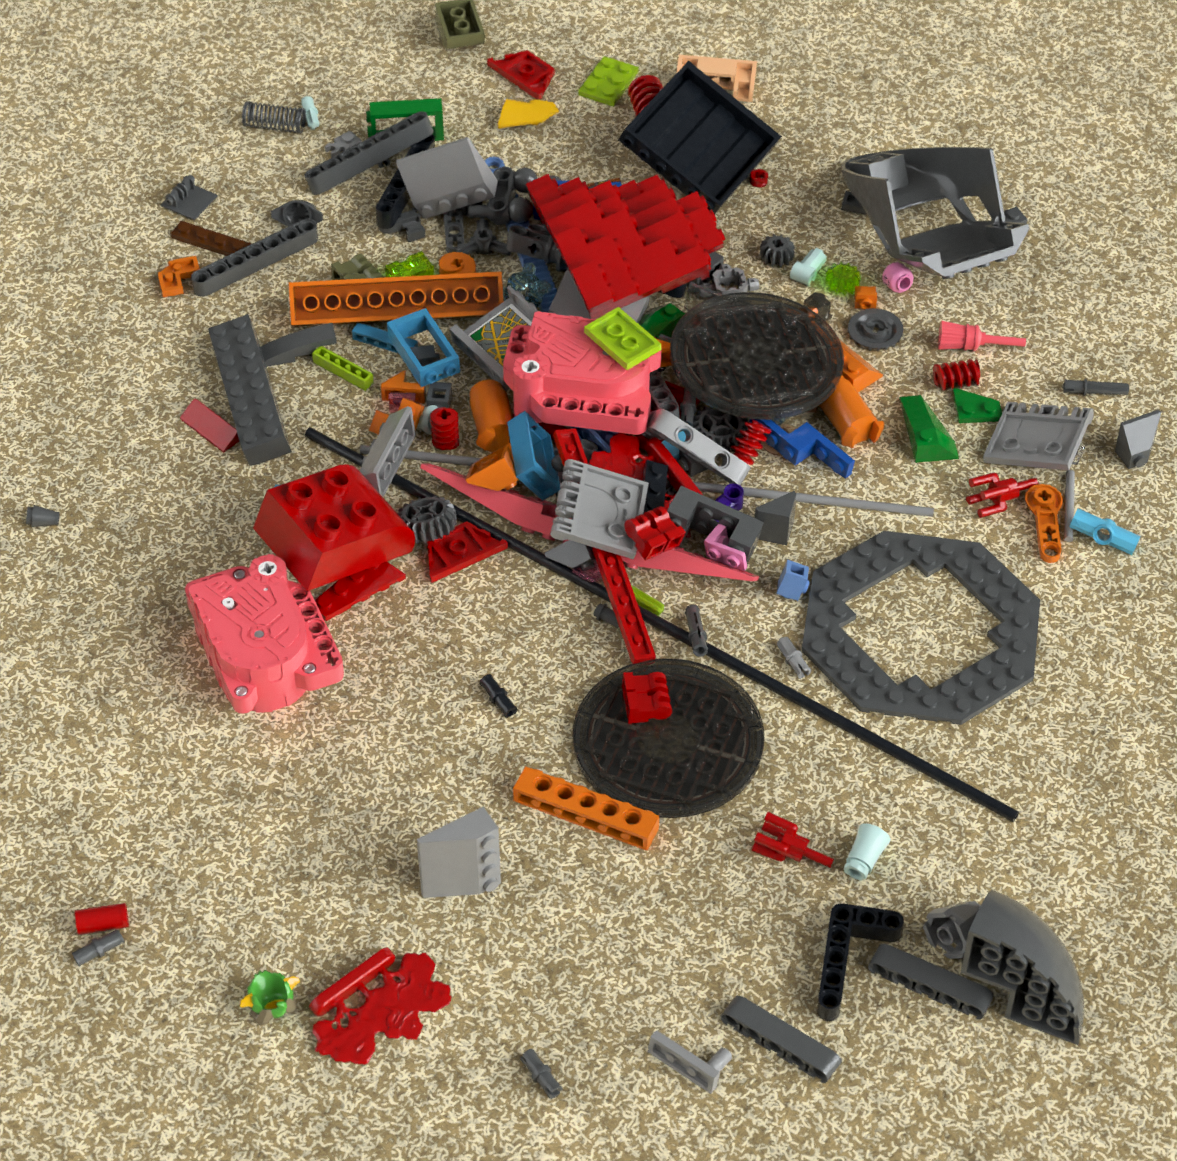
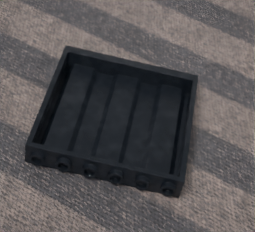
(699, 137)

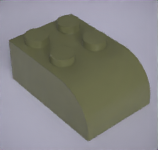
(459, 24)

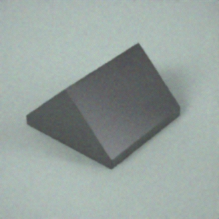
(777, 518)

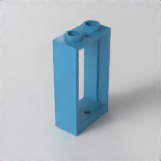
(416, 323)
(533, 455)

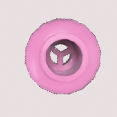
(897, 277)

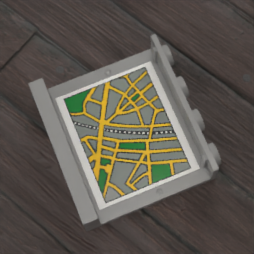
(489, 336)

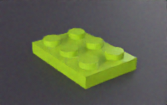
(608, 81)
(622, 338)

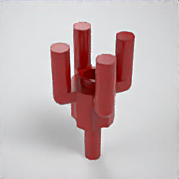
(997, 492)
(787, 843)

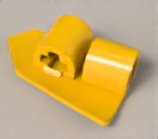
(525, 113)

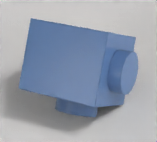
(793, 580)

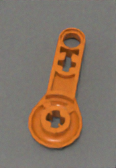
(1046, 518)

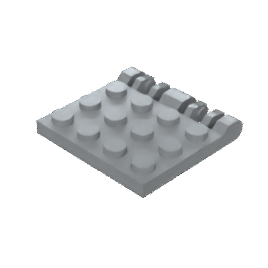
(1038, 438)
(597, 507)

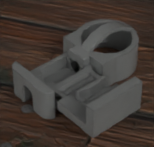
(411, 222)

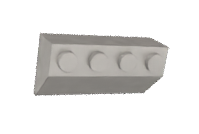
(389, 449)

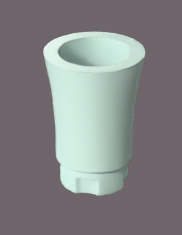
(866, 850)

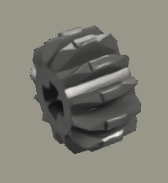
(777, 250)

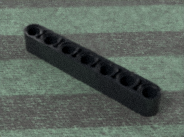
(396, 194)

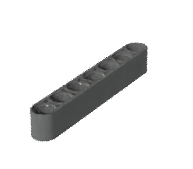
(368, 153)
(254, 257)

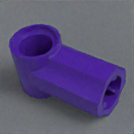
(732, 497)

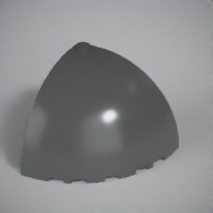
(1025, 956)

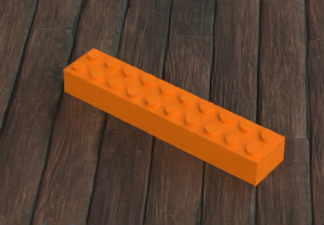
(393, 298)

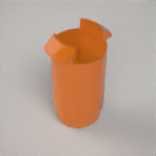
(490, 413)
(851, 415)

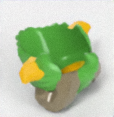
(270, 996)

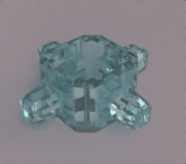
(526, 278)

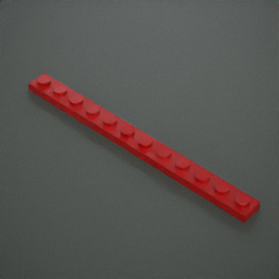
(612, 571)

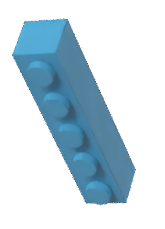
(377, 337)

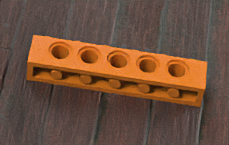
(586, 808)

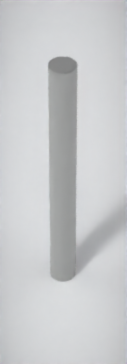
(1069, 505)

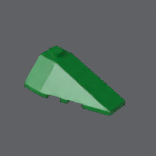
(661, 320)
(925, 431)

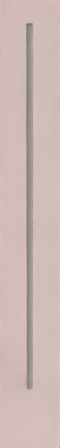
(714, 488)

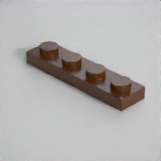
(207, 239)

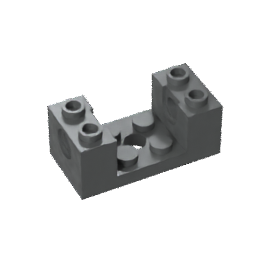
(698, 513)

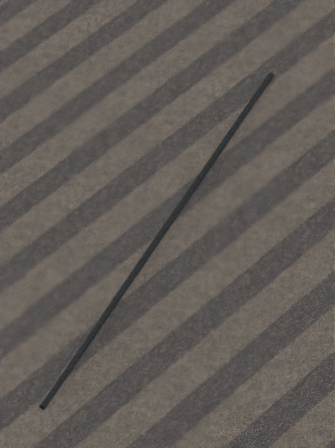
(713, 652)

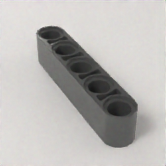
(661, 395)
(931, 980)
(782, 1038)

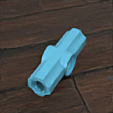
(1091, 525)

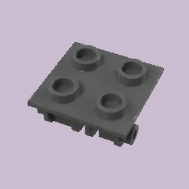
(188, 198)

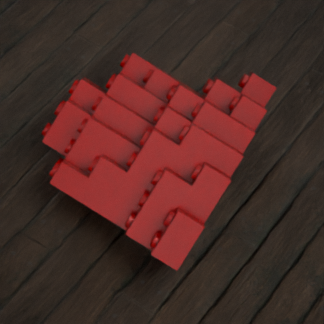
(626, 237)

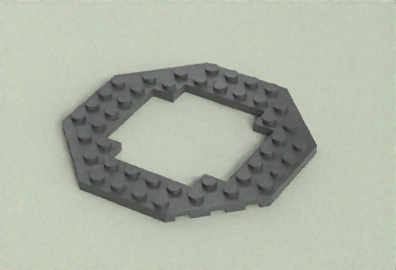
(964, 693)

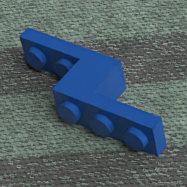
(805, 442)

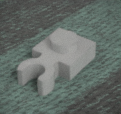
(342, 143)

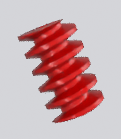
(956, 373)
(444, 428)
(750, 441)

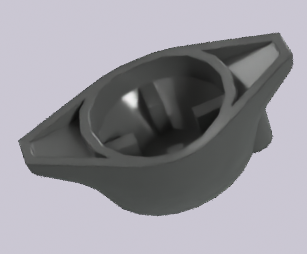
(296, 211)

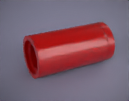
(101, 918)

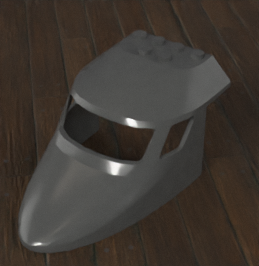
(914, 176)

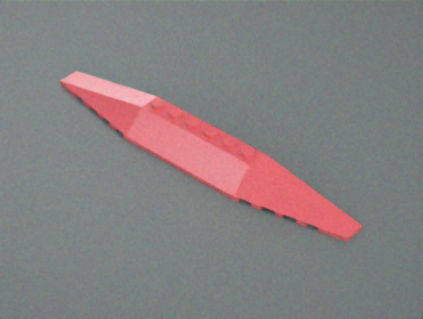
(538, 516)

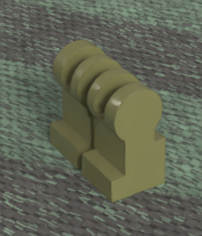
(355, 268)

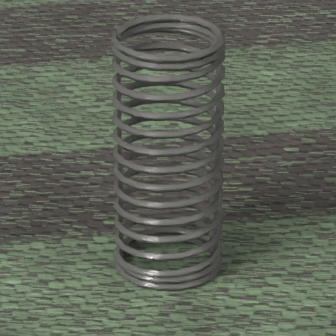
(250, 117)

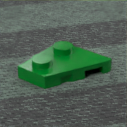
(975, 408)

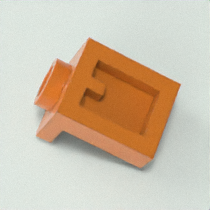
(865, 297)

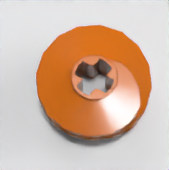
(456, 263)

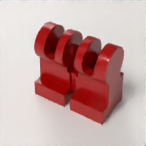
(654, 532)
(646, 697)

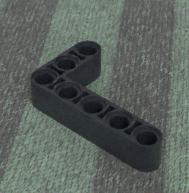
(852, 926)

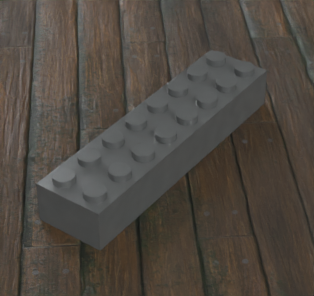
(249, 390)

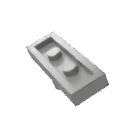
(687, 1064)

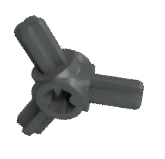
(483, 241)

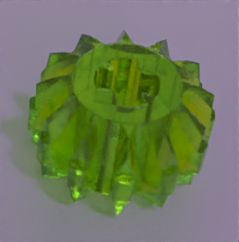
(842, 278)

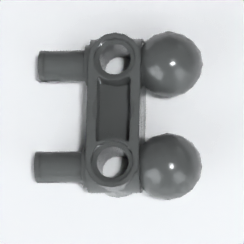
(504, 205)

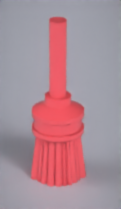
(970, 337)

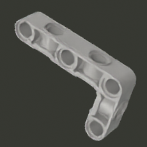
(696, 445)

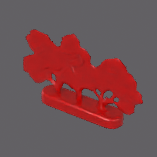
(625, 452)
(386, 1009)

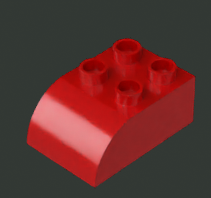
(331, 526)

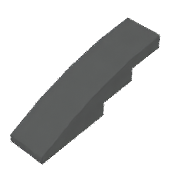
(298, 344)

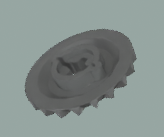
(862, 325)

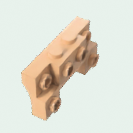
(727, 73)

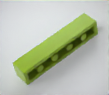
(343, 368)

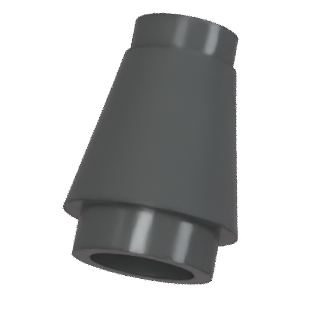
(40, 516)

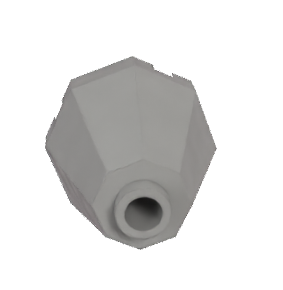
(951, 925)

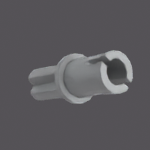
(793, 657)

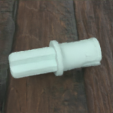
(311, 112)

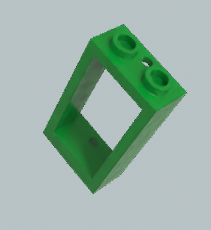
(406, 108)

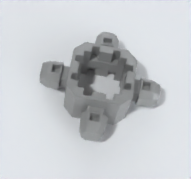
(728, 275)

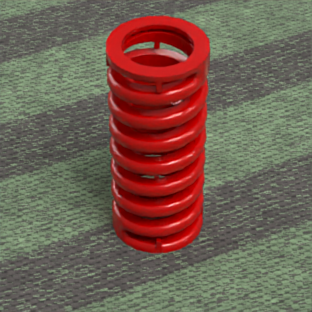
(637, 91)

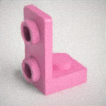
(717, 549)

